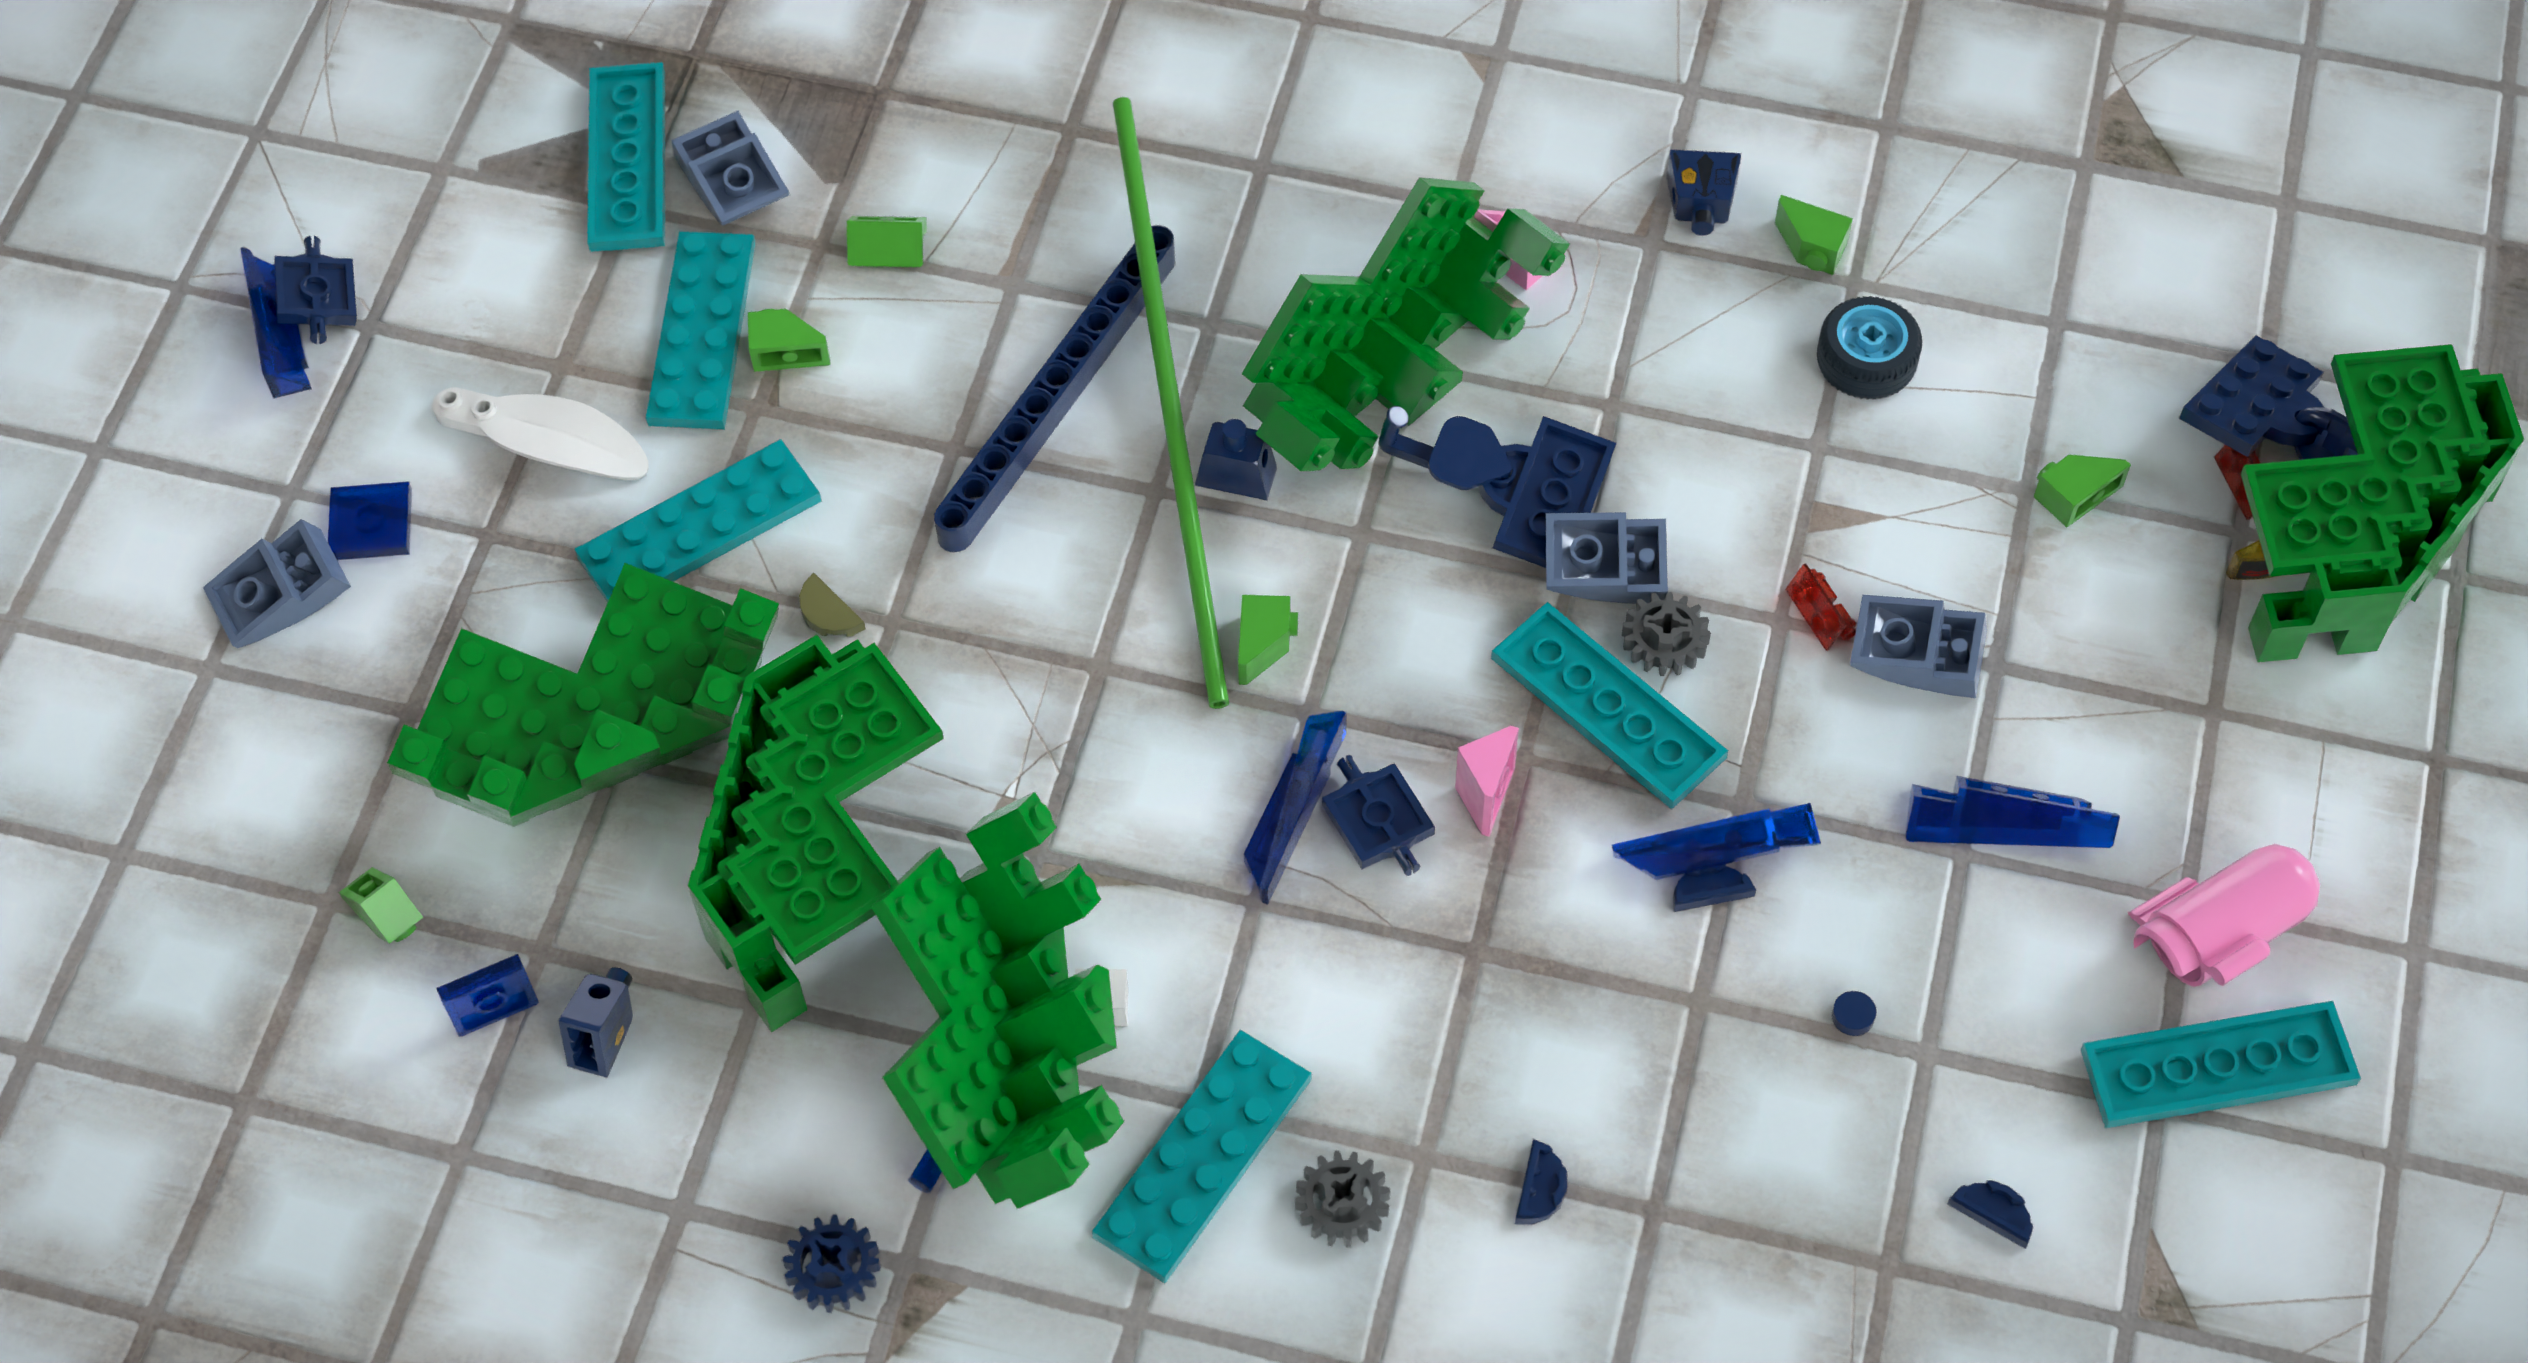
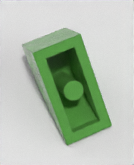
(1813, 233)
(784, 341)
(2079, 485)
(1264, 633)
(382, 905)

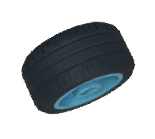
(1869, 347)

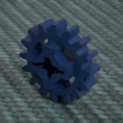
(838, 1245)

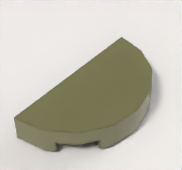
(826, 611)

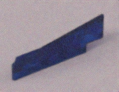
(278, 345)
(1294, 801)
(2006, 816)
(1720, 842)

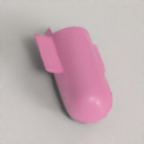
(2230, 917)

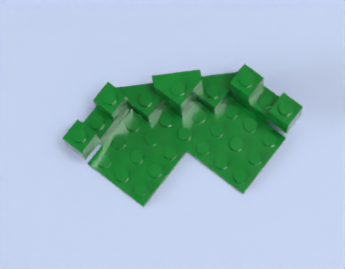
(1378, 332)
(2385, 519)
(533, 737)
(777, 840)
(998, 1068)

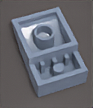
(729, 168)
(1606, 556)
(276, 584)
(1920, 644)

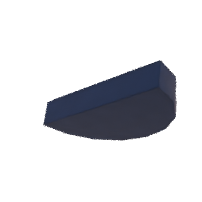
(1711, 887)
(1543, 1185)
(1996, 1208)

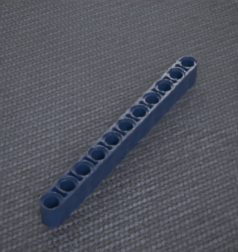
(1072, 368)

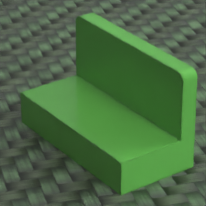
(885, 241)

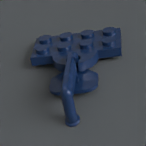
(2269, 397)
(1515, 480)

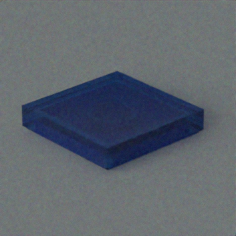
(370, 520)
(488, 995)

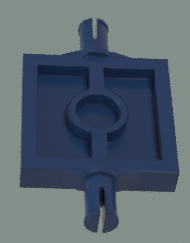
(315, 290)
(1378, 815)

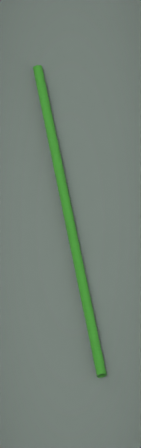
(1171, 407)

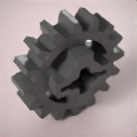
(1666, 633)
(1339, 1180)

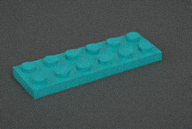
(626, 157)
(701, 330)
(703, 519)
(1609, 705)
(2219, 1064)
(1201, 1156)

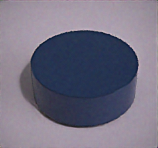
(1854, 1013)

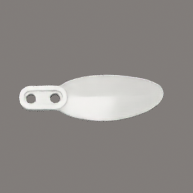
(546, 431)

